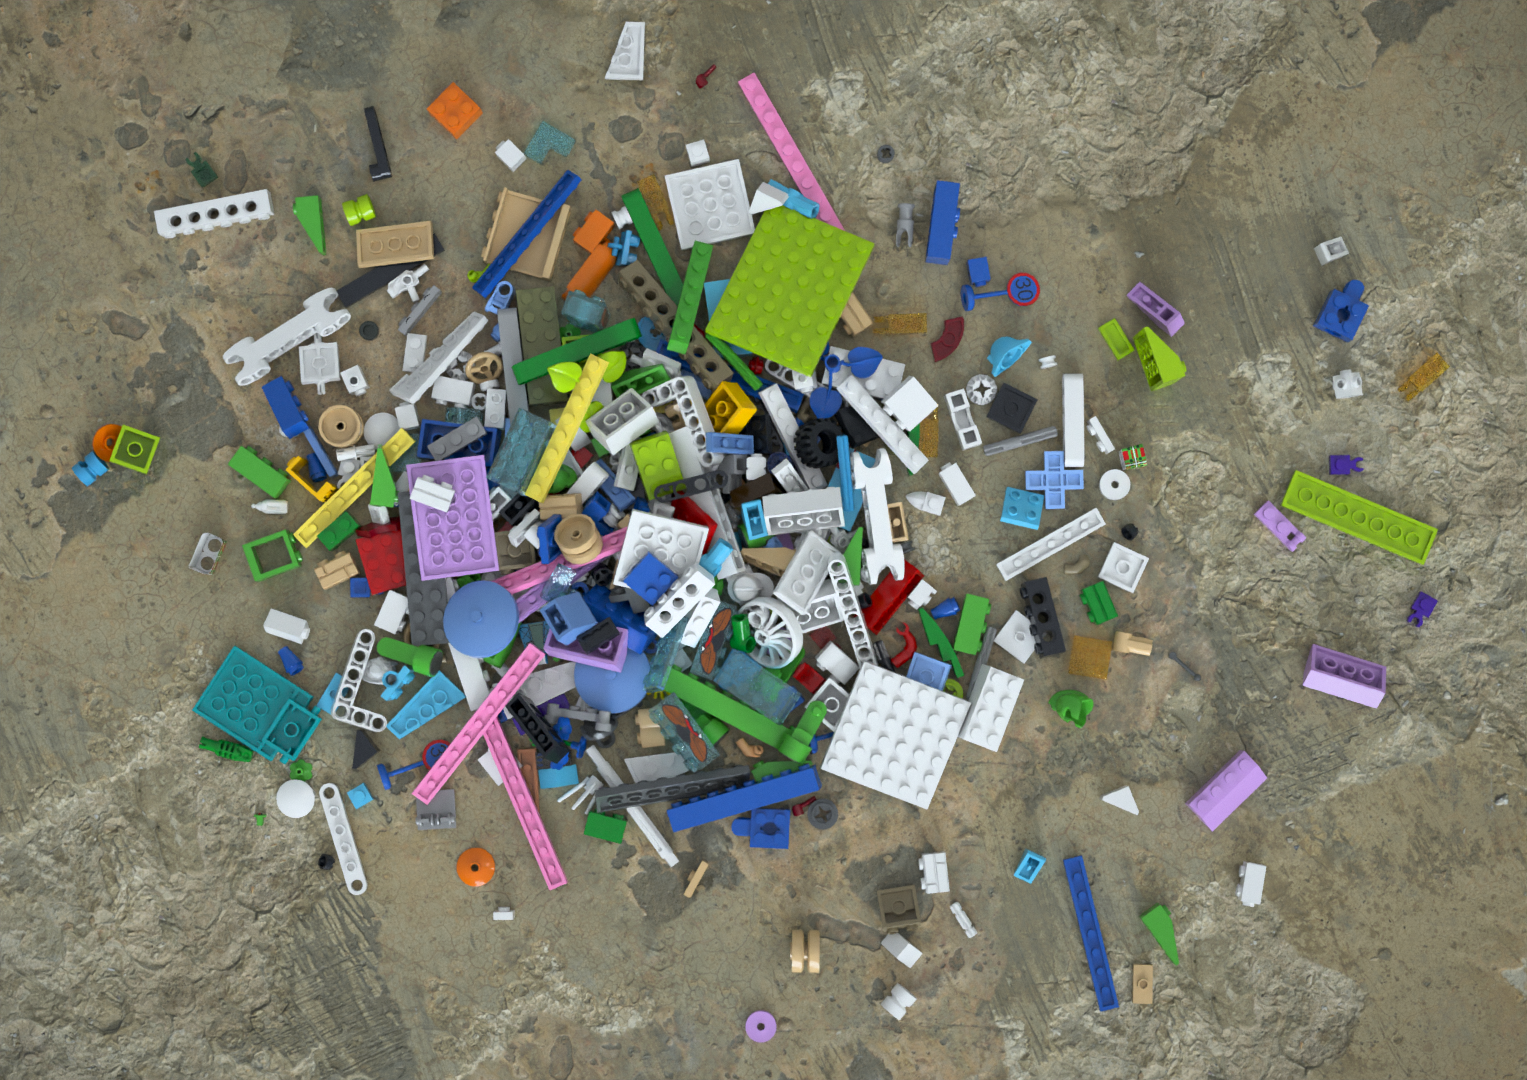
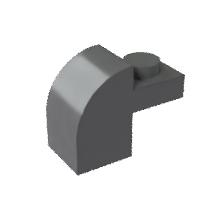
(622, 593)

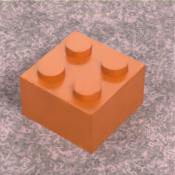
(454, 110)

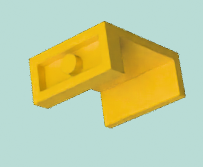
(324, 492)

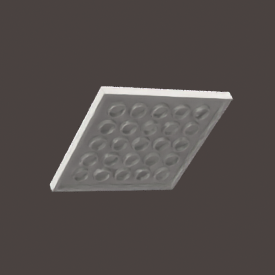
(895, 735)

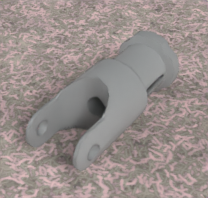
(905, 223)

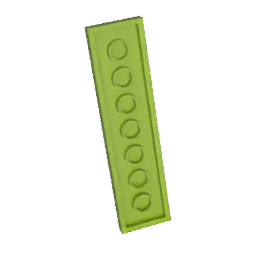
(1359, 517)

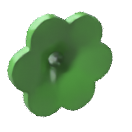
(569, 328)
(305, 769)

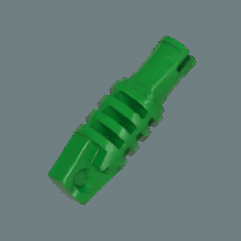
(227, 749)

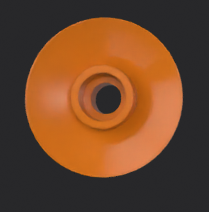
(99, 443)
(485, 864)

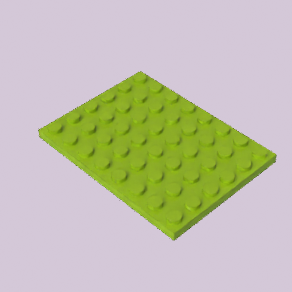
(790, 289)

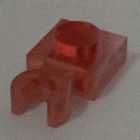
(823, 636)

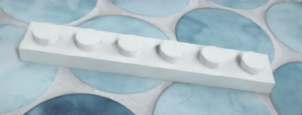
(882, 424)
(787, 427)
(1050, 544)

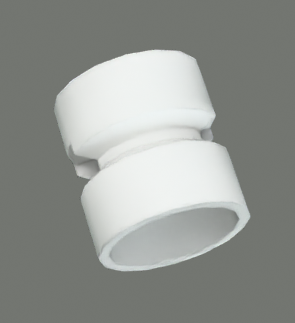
(898, 1001)

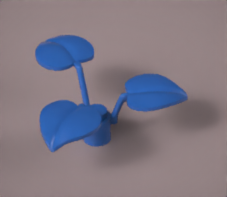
(863, 364)

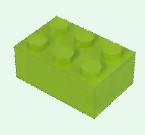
(656, 463)

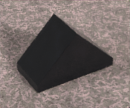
(364, 749)

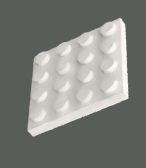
(710, 204)
(669, 539)

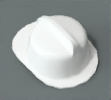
(748, 586)

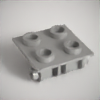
(439, 812)

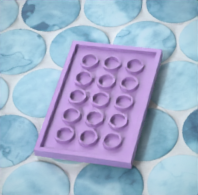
(465, 536)

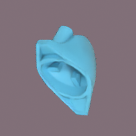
(1006, 352)

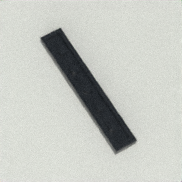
(379, 278)

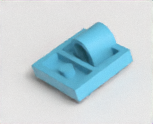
(1022, 508)
(403, 677)

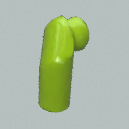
(473, 276)

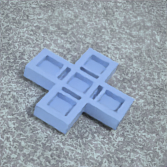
(1054, 480)

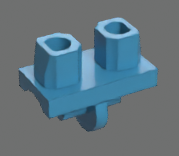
(626, 240)

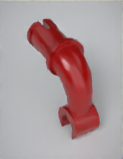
(909, 649)

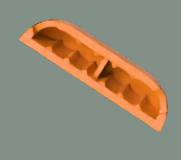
(593, 270)

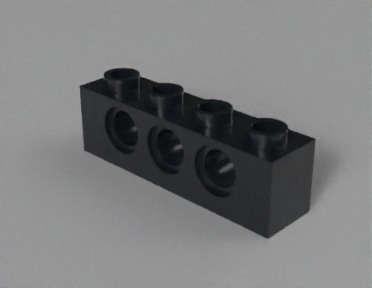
(1046, 607)
(537, 728)

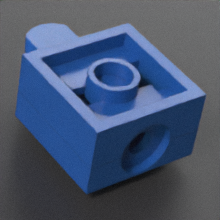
(1342, 311)
(765, 828)

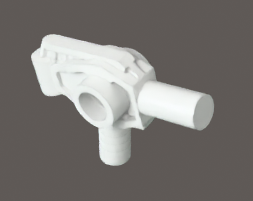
(407, 281)
(841, 539)

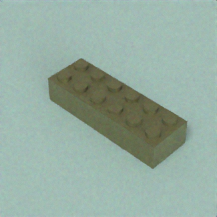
(538, 335)

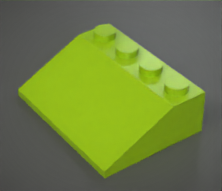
(1158, 361)

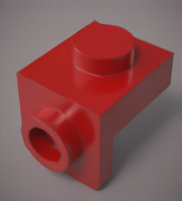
(809, 677)

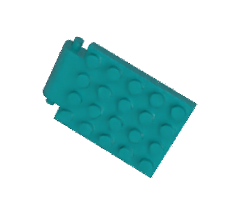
(259, 707)

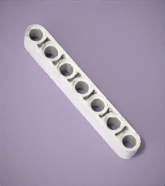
(850, 607)

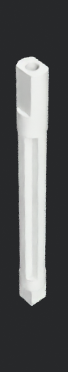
(637, 812)

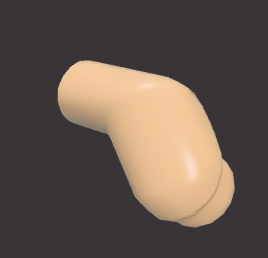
(749, 750)

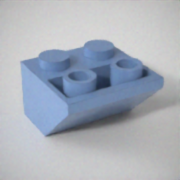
(568, 617)

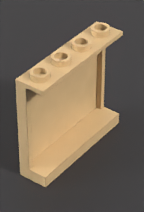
(542, 254)

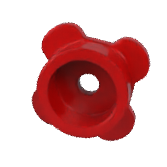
(756, 365)

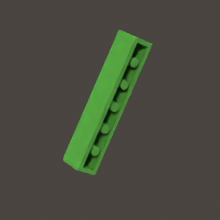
(690, 297)

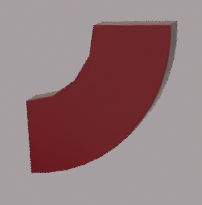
(949, 340)
(372, 529)

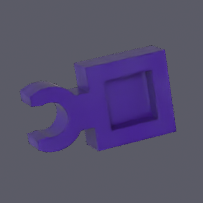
(1341, 464)
(1422, 606)

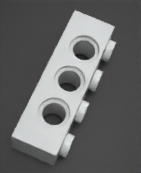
(663, 623)

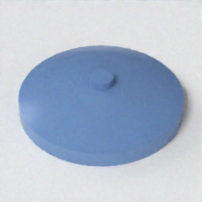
(481, 619)
(611, 689)

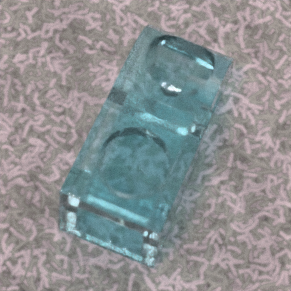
(462, 415)

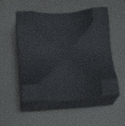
(855, 427)

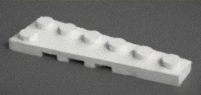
(413, 386)
(546, 684)

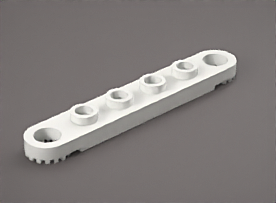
(343, 838)

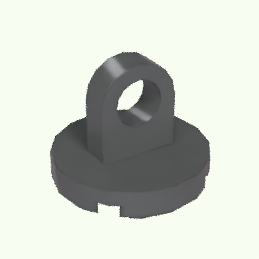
(589, 732)

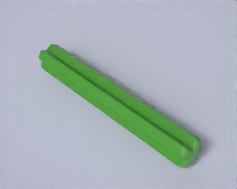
(735, 361)

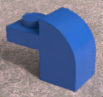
(597, 508)

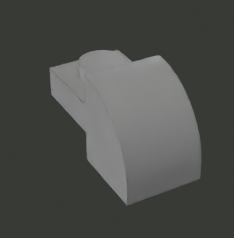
(734, 467)

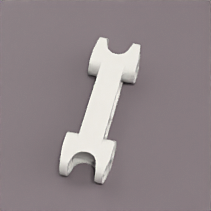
(285, 337)
(881, 549)

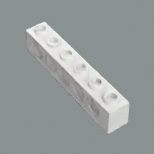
(166, 217)

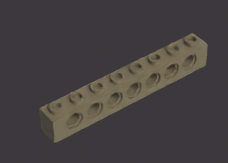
(661, 302)

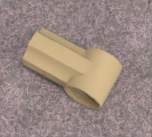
(1127, 643)

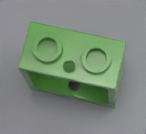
(255, 564)

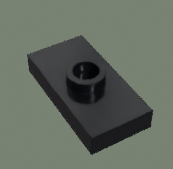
(598, 635)

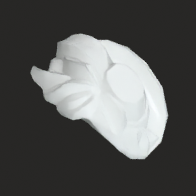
(377, 668)

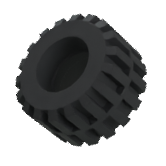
(807, 443)

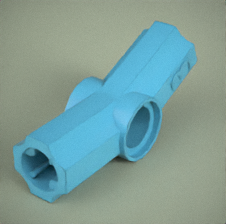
(797, 201)
(715, 557)

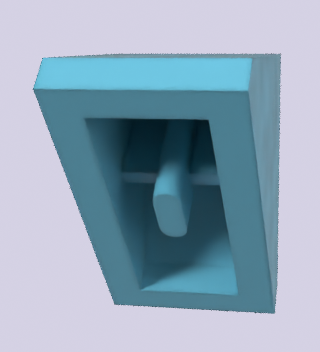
(754, 519)
(557, 778)
(1029, 866)

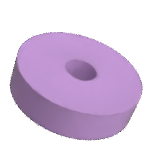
(754, 1019)

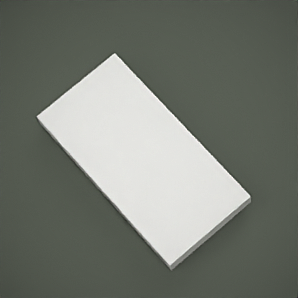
(805, 572)

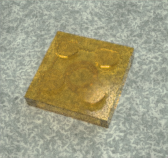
(1090, 657)

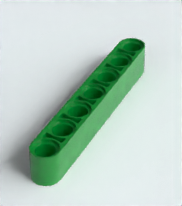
(653, 244)
(577, 350)

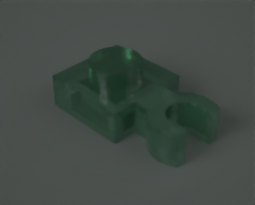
(203, 171)

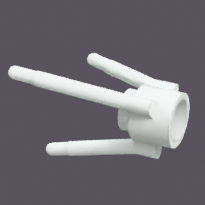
(591, 785)

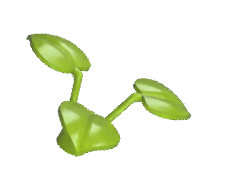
(567, 374)

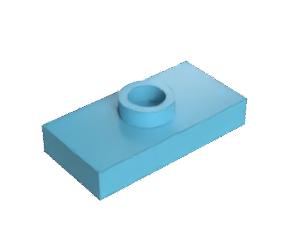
(327, 698)

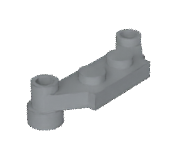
(591, 714)

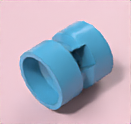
(90, 468)

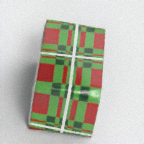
(1132, 457)
(195, 563)

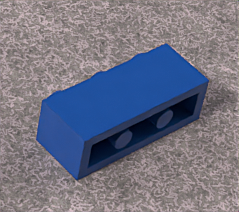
(286, 407)

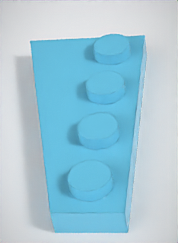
(428, 703)

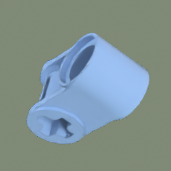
(498, 299)

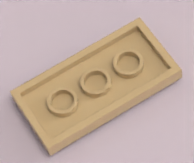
(395, 244)

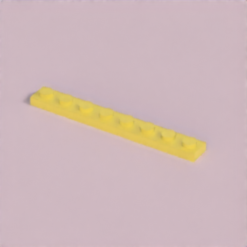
(566, 428)
(351, 490)

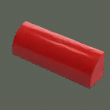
(889, 597)

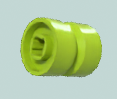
(357, 210)

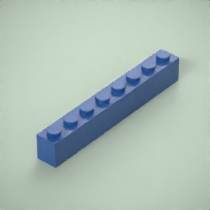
(744, 798)

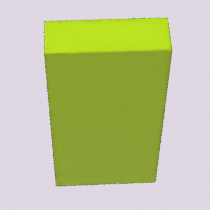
(1116, 339)

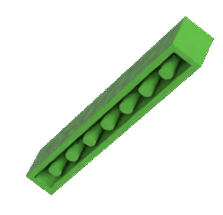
(725, 708)

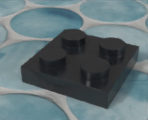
(1012, 408)

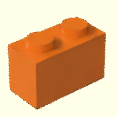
(593, 231)

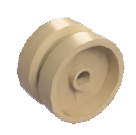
(333, 418)
(578, 539)
(805, 951)

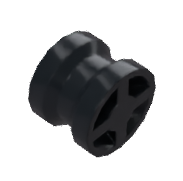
(600, 578)

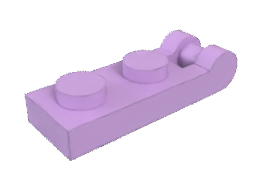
(1279, 525)

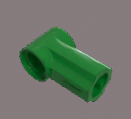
(741, 637)

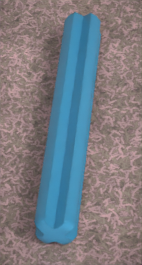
(845, 473)

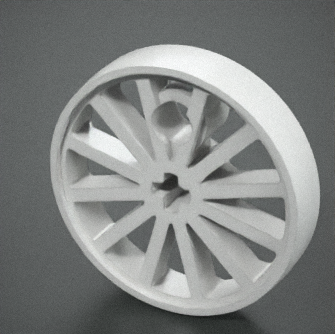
(768, 633)

